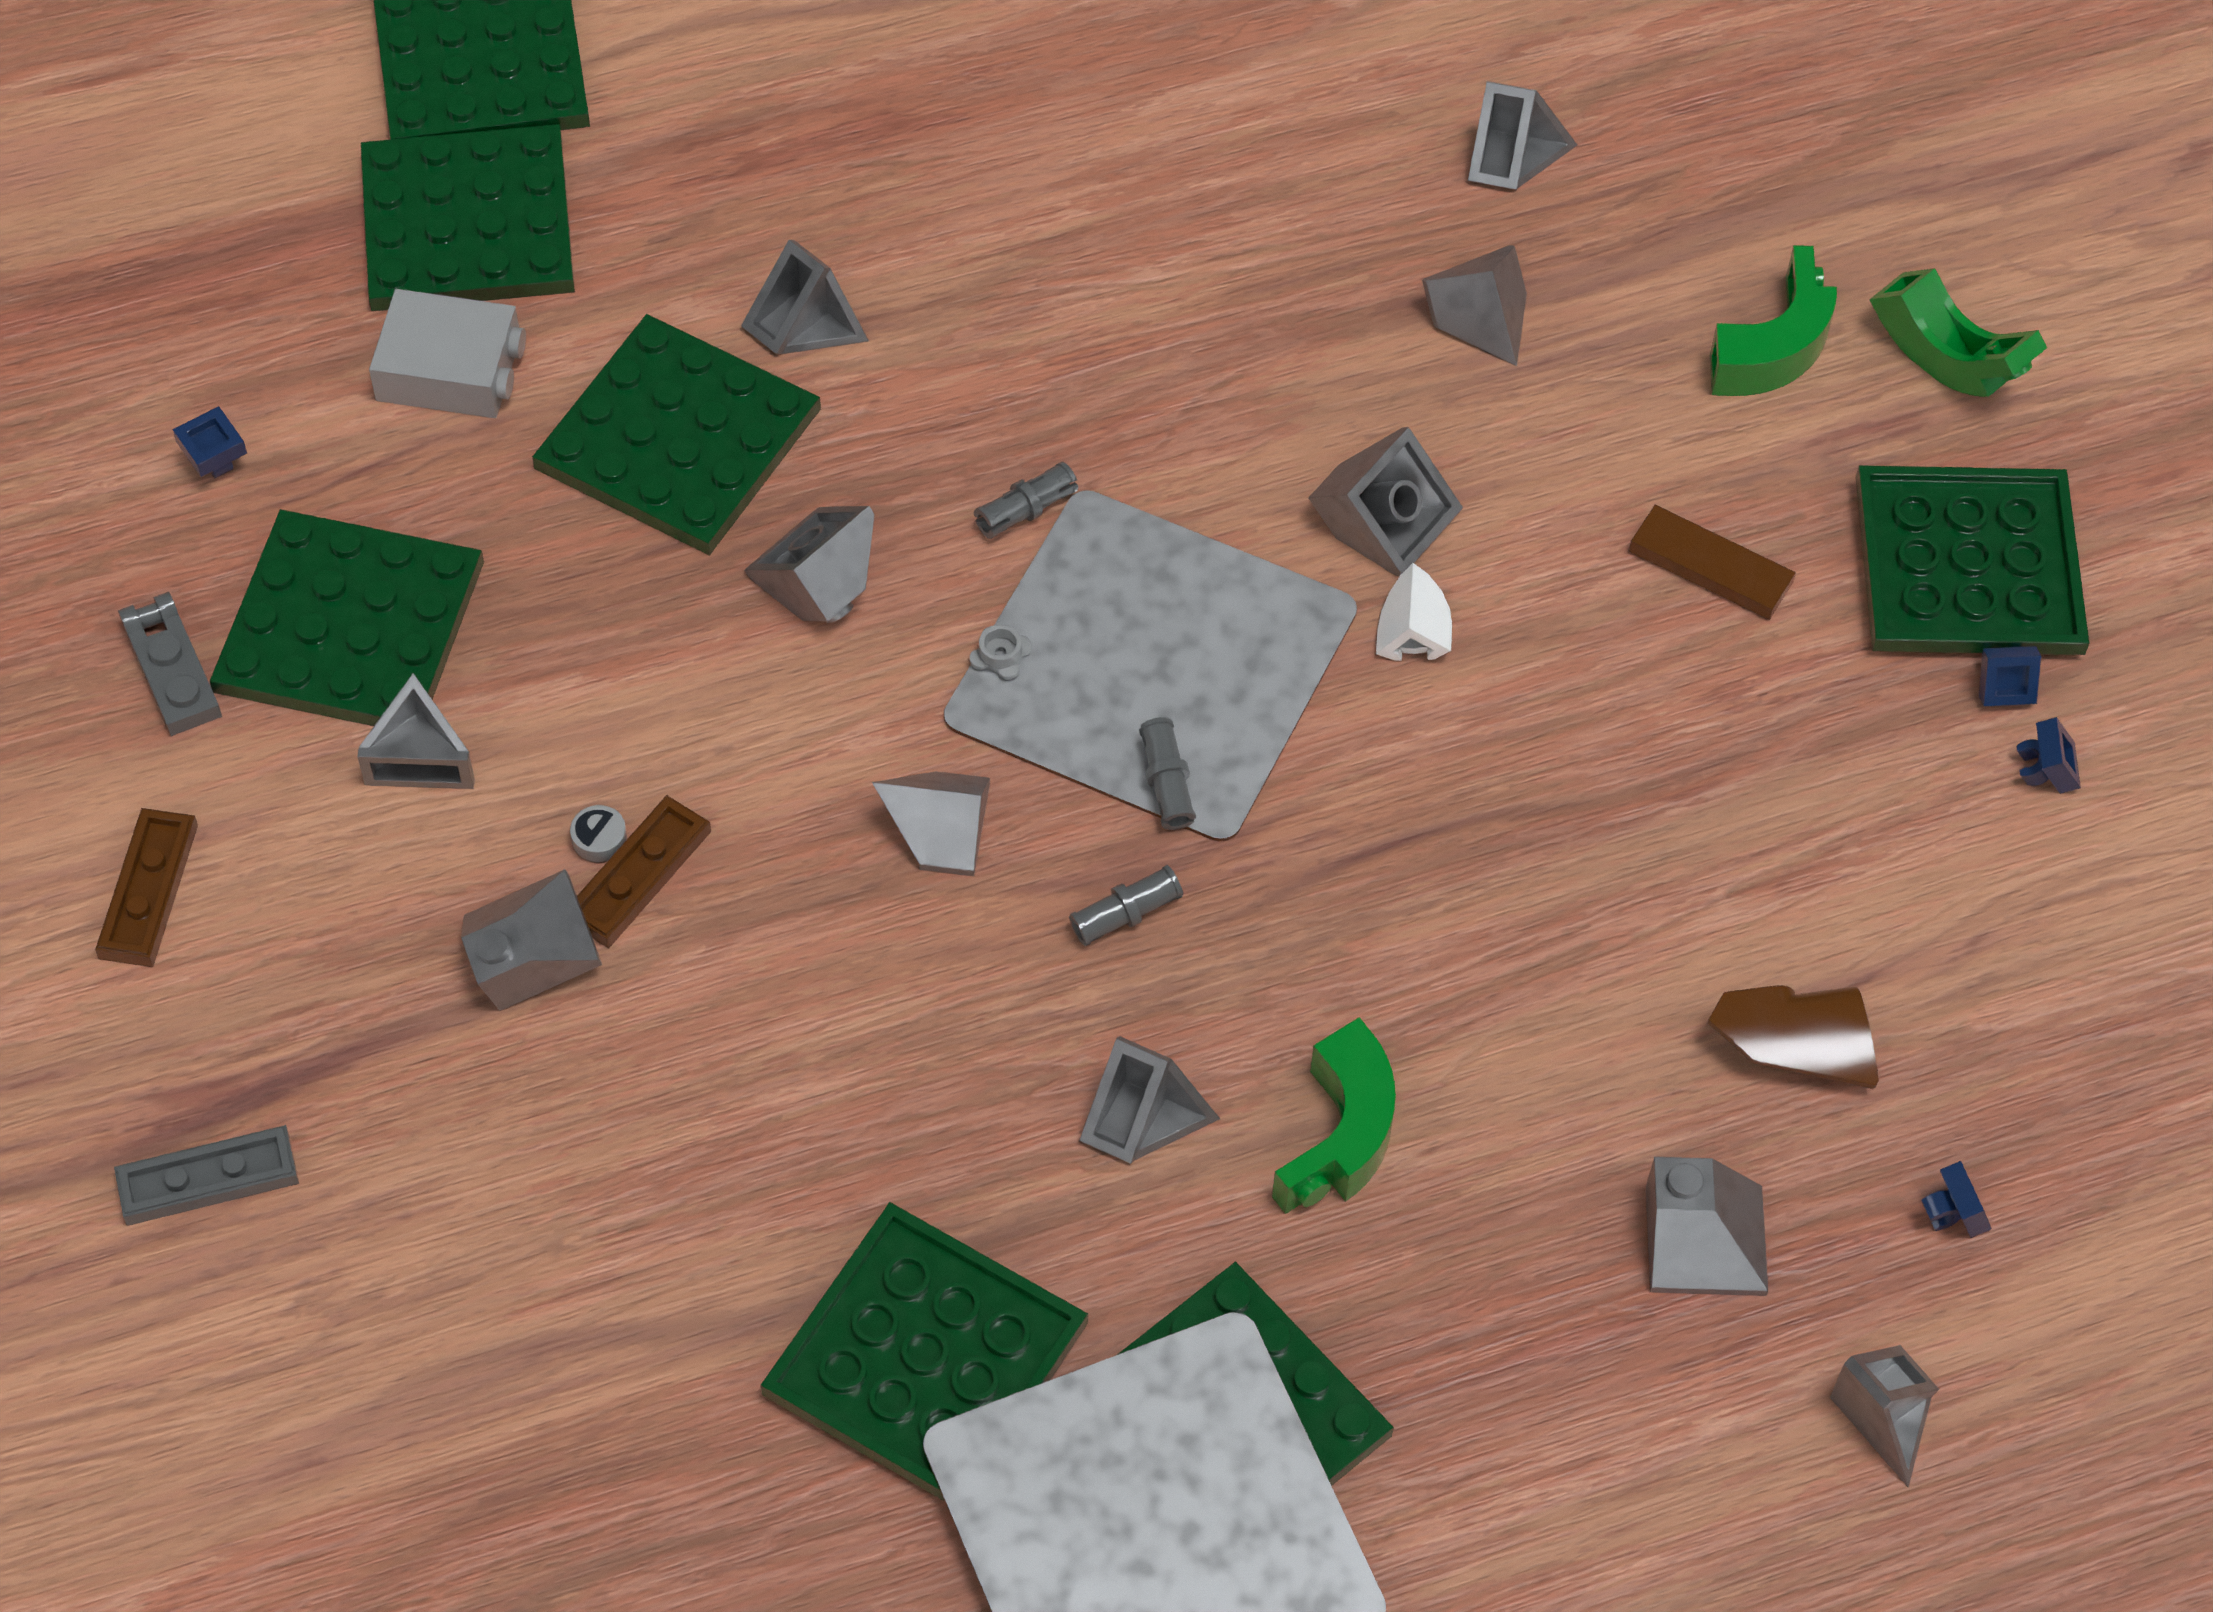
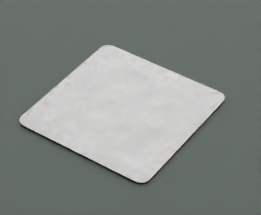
(1147, 626)
(1152, 1488)

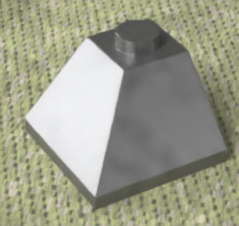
(1387, 501)
(819, 563)
(529, 941)
(1704, 1229)

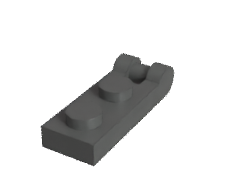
(170, 665)

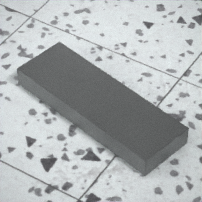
(206, 1175)

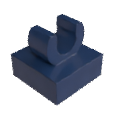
(210, 443)
(2009, 676)
(2055, 754)
(1957, 1202)

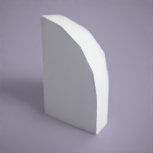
(1414, 618)

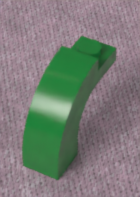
(1946, 342)
(1776, 352)
(1362, 1085)

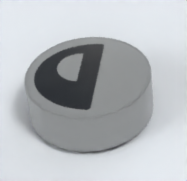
(597, 833)

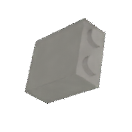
(447, 353)

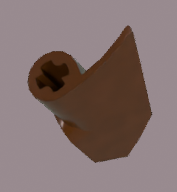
(1801, 1033)

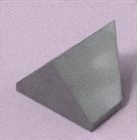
(1516, 137)
(1481, 302)
(802, 306)
(414, 746)
(939, 817)
(1143, 1104)
(1887, 1402)

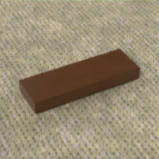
(1712, 561)
(640, 869)
(146, 887)

